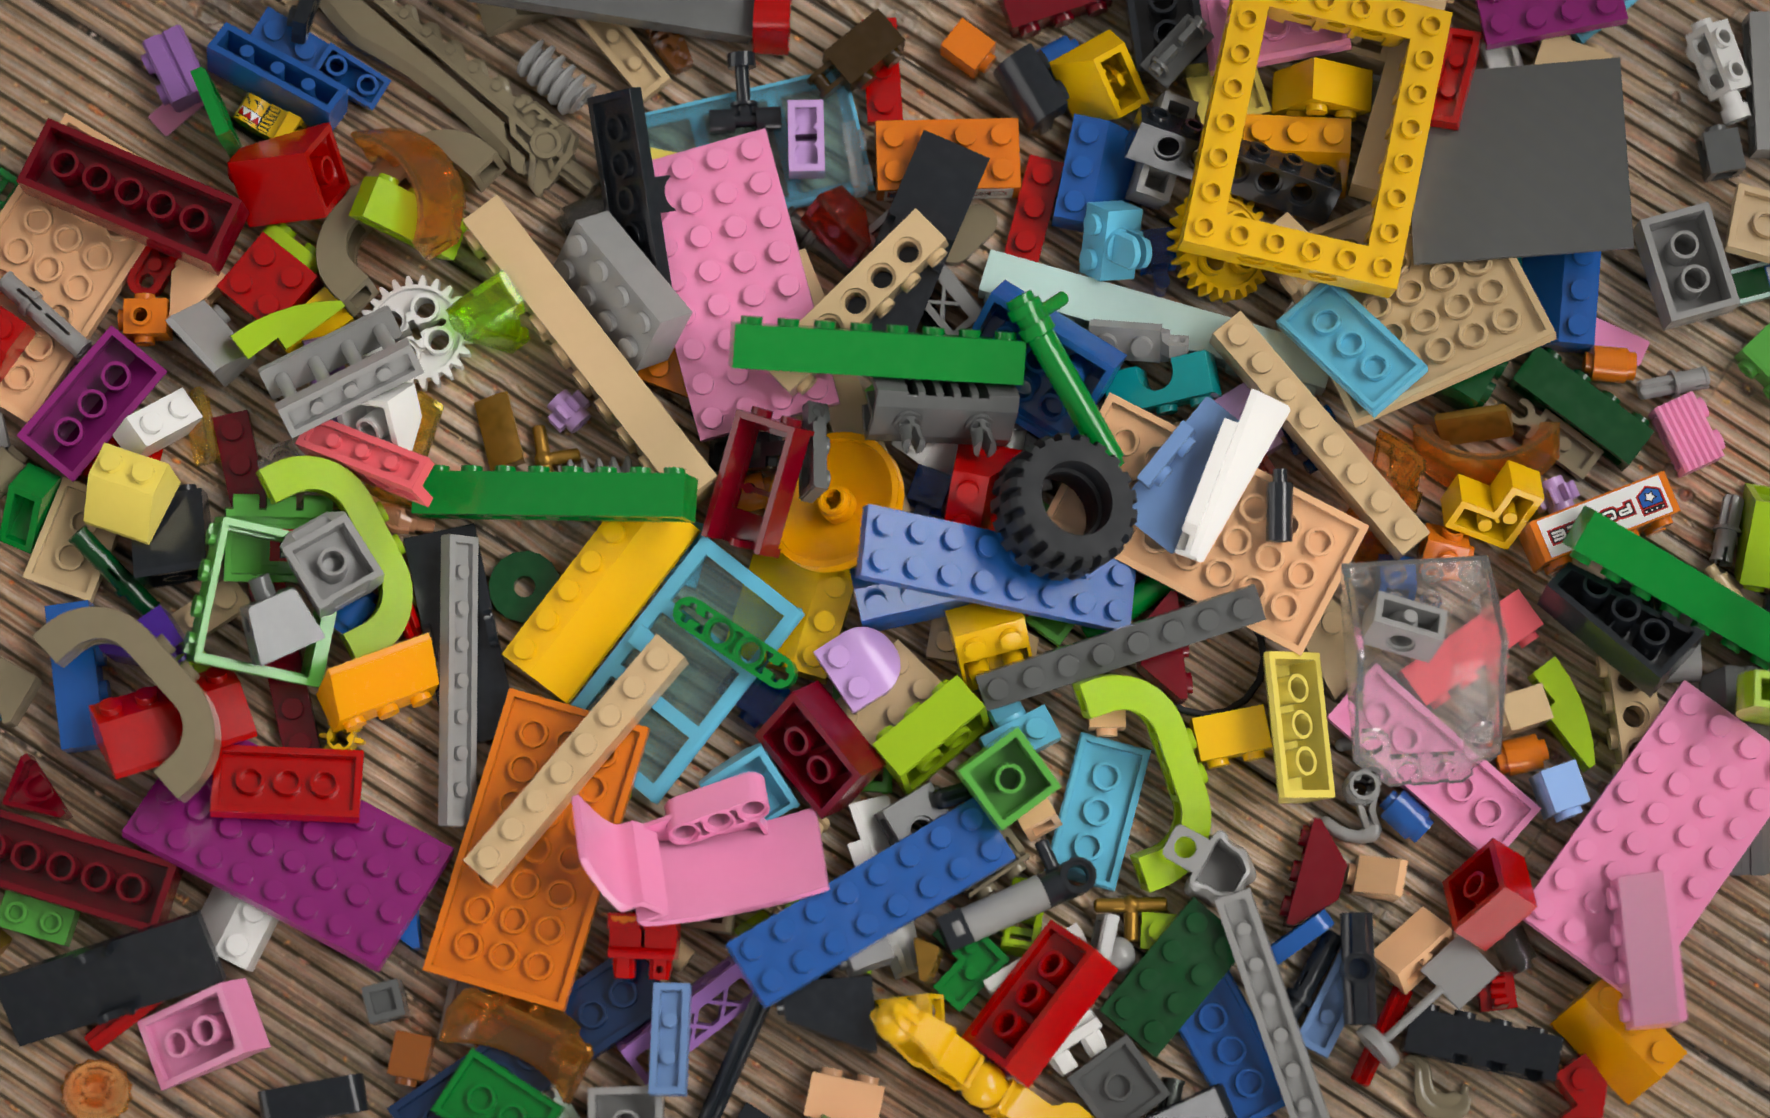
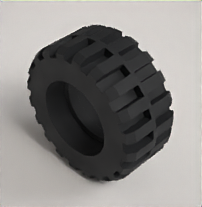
(1097, 483)

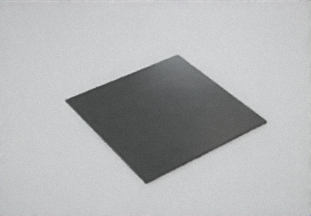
(1529, 168)

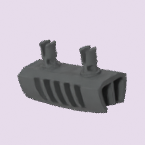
(940, 413)

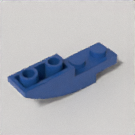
(363, 82)

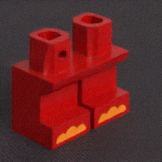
(627, 946)

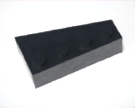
(1619, 627)
(1483, 1045)

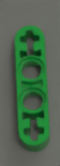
(735, 642)

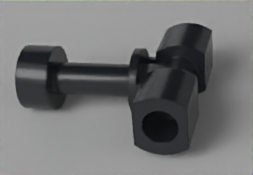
(744, 111)

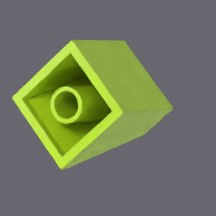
(1753, 545)

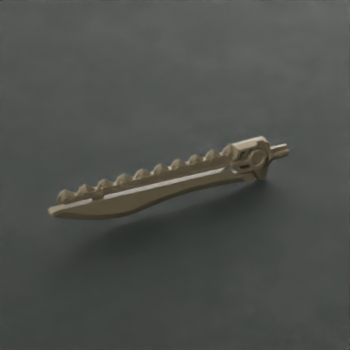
(532, 127)

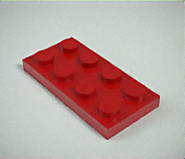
(287, 784)

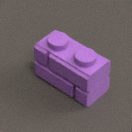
(172, 60)

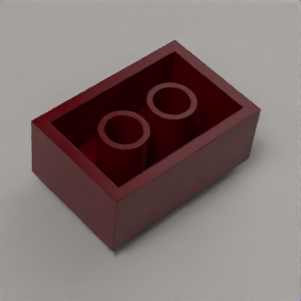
(820, 749)

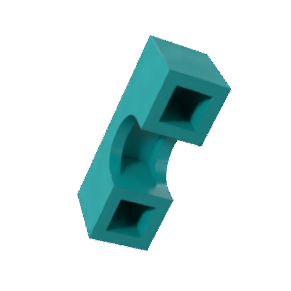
(1192, 380)

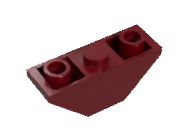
(1168, 669)
(1315, 877)

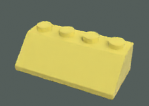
(1298, 726)

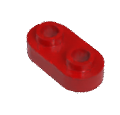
(151, 265)

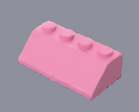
(1647, 950)

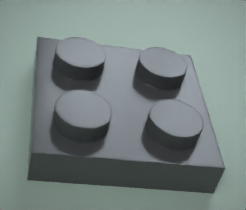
(1119, 1082)

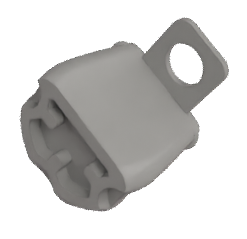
(1216, 866)

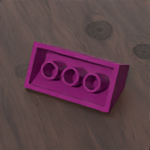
(91, 403)

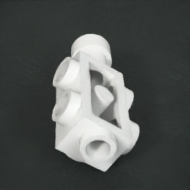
(1720, 64)

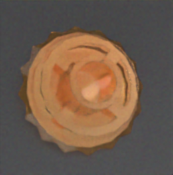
(96, 1090)

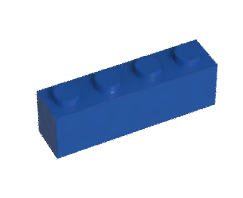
(276, 77)
(76, 688)

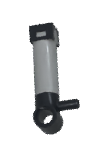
(1016, 902)

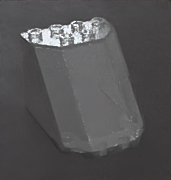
(1420, 717)

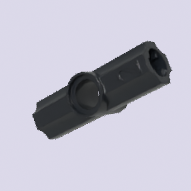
(1358, 943)

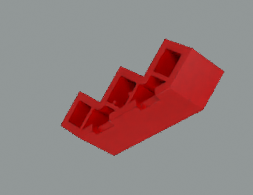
(1582, 1088)

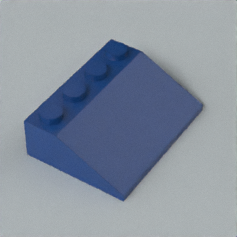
(1039, 405)

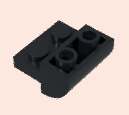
(1032, 89)

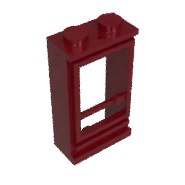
(740, 526)

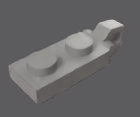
(1140, 340)

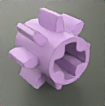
(569, 411)
(1558, 494)

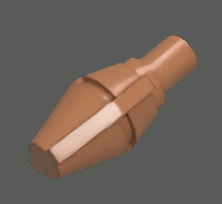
(403, 521)

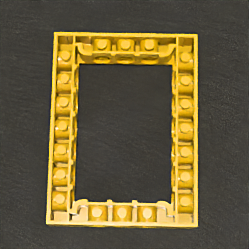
(1289, 251)

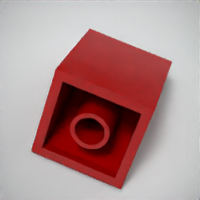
(290, 176)
(973, 485)

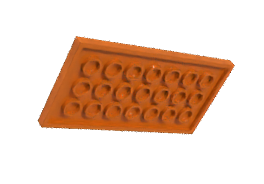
(536, 923)

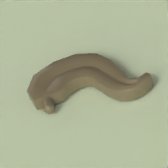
(1430, 1101)

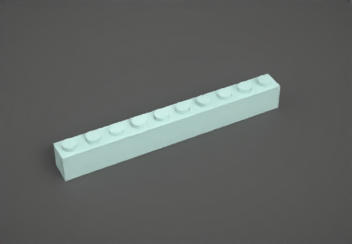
(1107, 301)

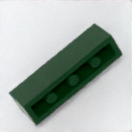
(1582, 406)

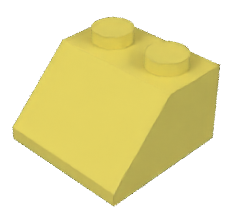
(128, 493)

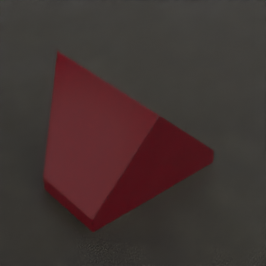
(33, 792)

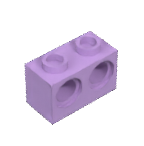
(806, 139)

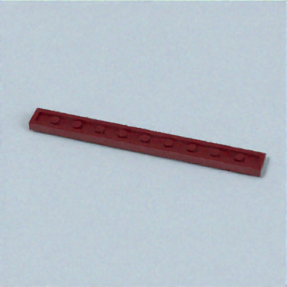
(239, 463)

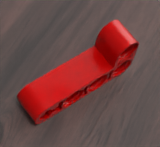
(771, 27)

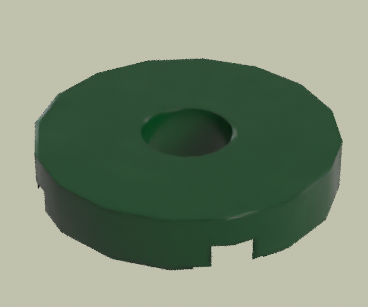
(509, 572)

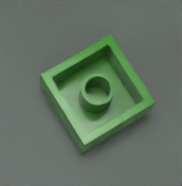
(1007, 778)

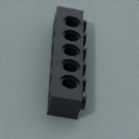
(1276, 191)

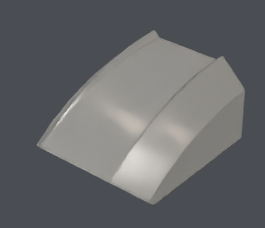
(331, 562)

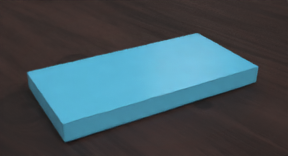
(1352, 347)
(1099, 807)

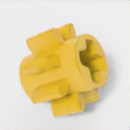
(352, 739)

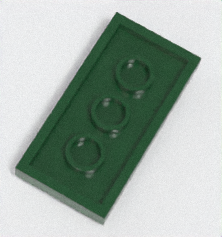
(1171, 978)

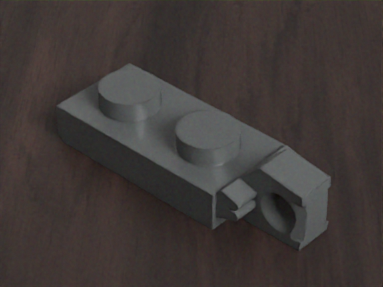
(814, 476)

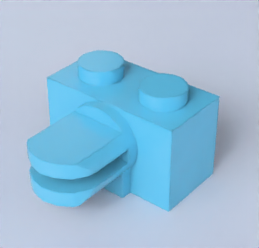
(1113, 241)
(1035, 725)

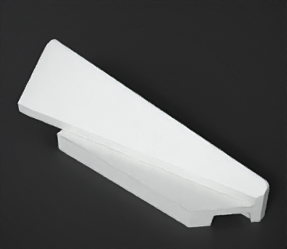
(1228, 472)
(871, 843)

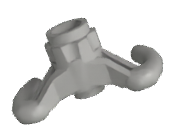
(1371, 826)

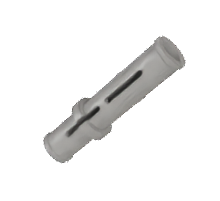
(31, 304)

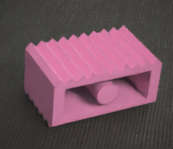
(1687, 433)

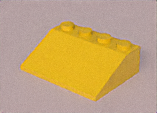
(822, 598)

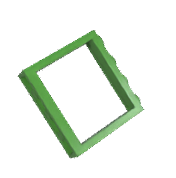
(201, 607)

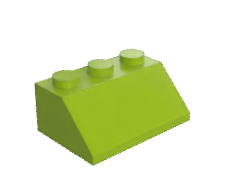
(932, 734)

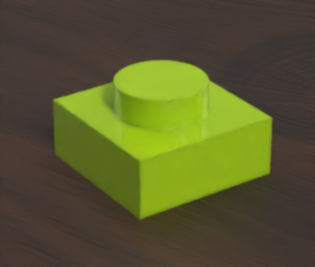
(1152, 926)

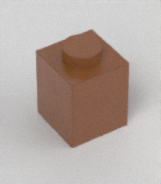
(411, 1058)

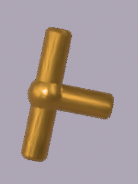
(543, 454)
(1130, 906)

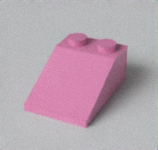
(203, 1033)

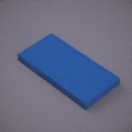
(1231, 1051)

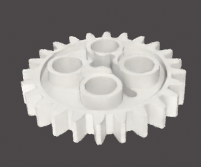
(404, 304)

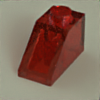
(840, 224)

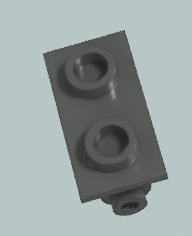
(1177, 50)

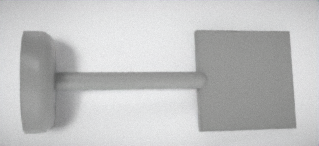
(1457, 973)

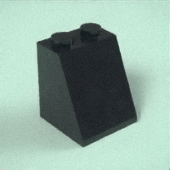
(178, 542)
(835, 1010)

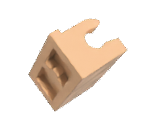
(1412, 948)

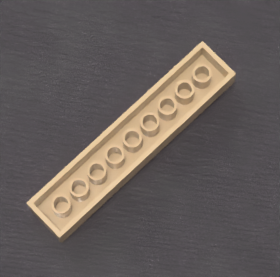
(584, 346)

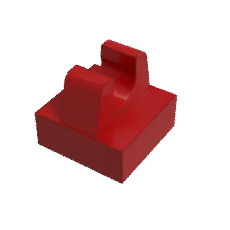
(1498, 994)

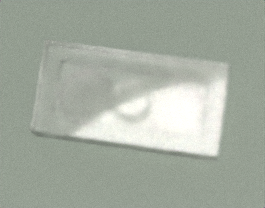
(854, 143)

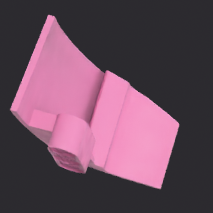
(705, 855)

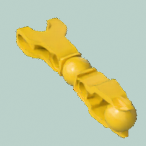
(953, 1061)

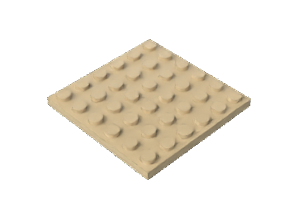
(1448, 315)

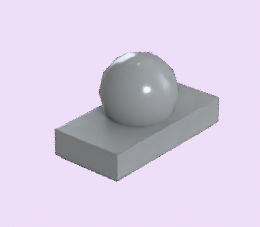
(1115, 949)

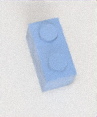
(1560, 791)

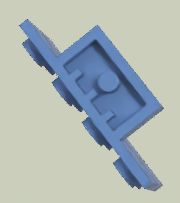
(1173, 474)

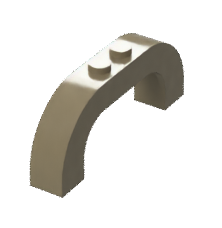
(343, 235)
(201, 740)

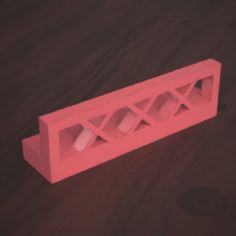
(370, 459)

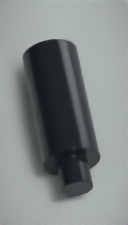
(1279, 508)

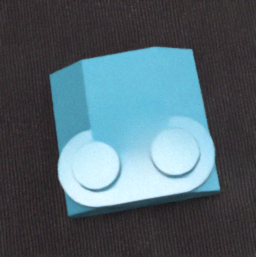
(757, 760)

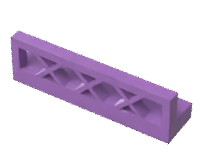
(703, 992)

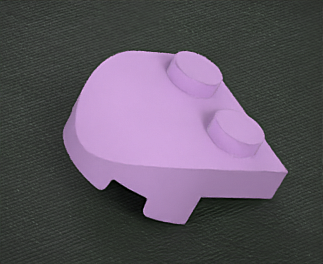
(860, 665)

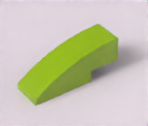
(284, 325)
(1570, 719)

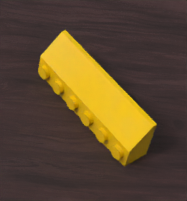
(596, 601)

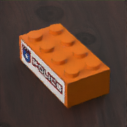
(989, 137)
(1638, 506)

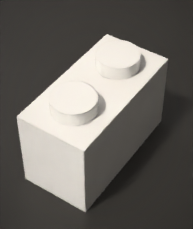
(158, 424)

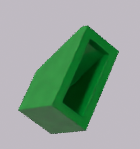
(28, 506)

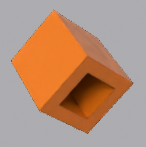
(969, 49)

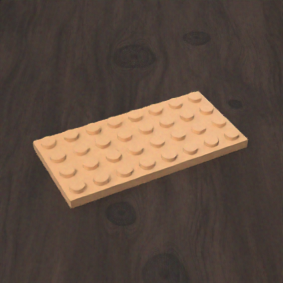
(75, 270)
(1290, 577)

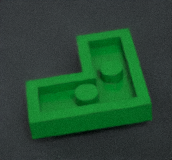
(967, 975)

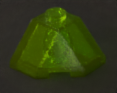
(491, 315)

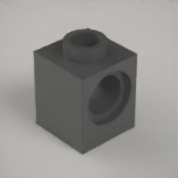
(1720, 153)
(385, 1001)

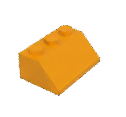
(1312, 138)
(379, 684)
(1625, 1058)

